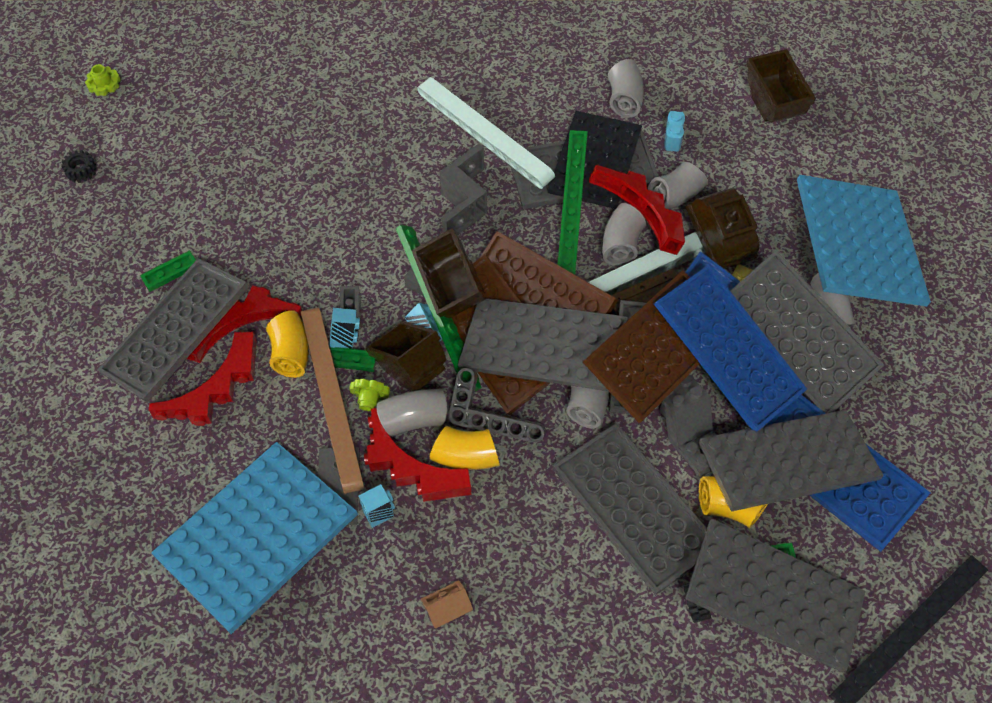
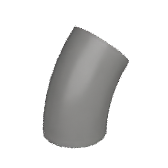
(626, 88)
(679, 185)
(622, 235)
(838, 302)
(587, 406)
(412, 411)

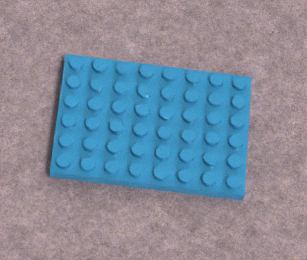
(862, 241)
(254, 536)

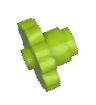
(102, 80)
(369, 393)

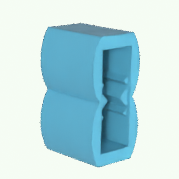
(674, 131)

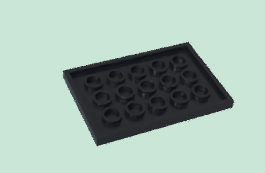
(609, 145)

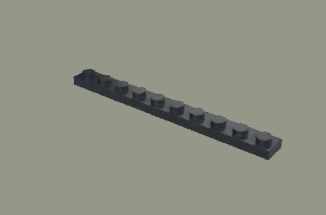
(909, 632)

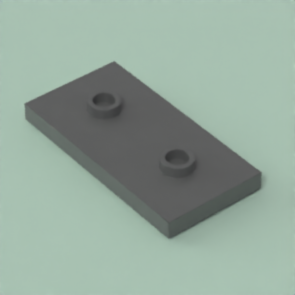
(330, 476)

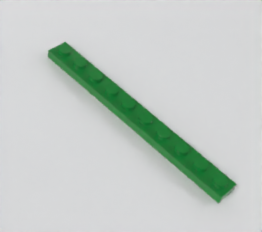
(572, 200)
(446, 326)

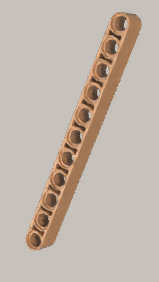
(332, 402)

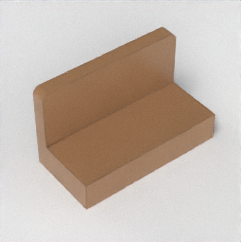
(447, 604)

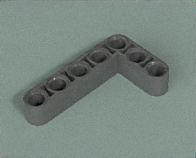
(488, 417)

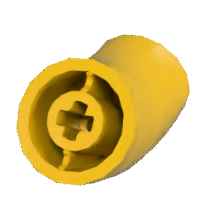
(288, 344)
(464, 449)
(714, 503)

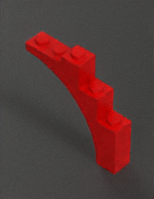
(633, 189)
(256, 307)
(219, 389)
(431, 481)

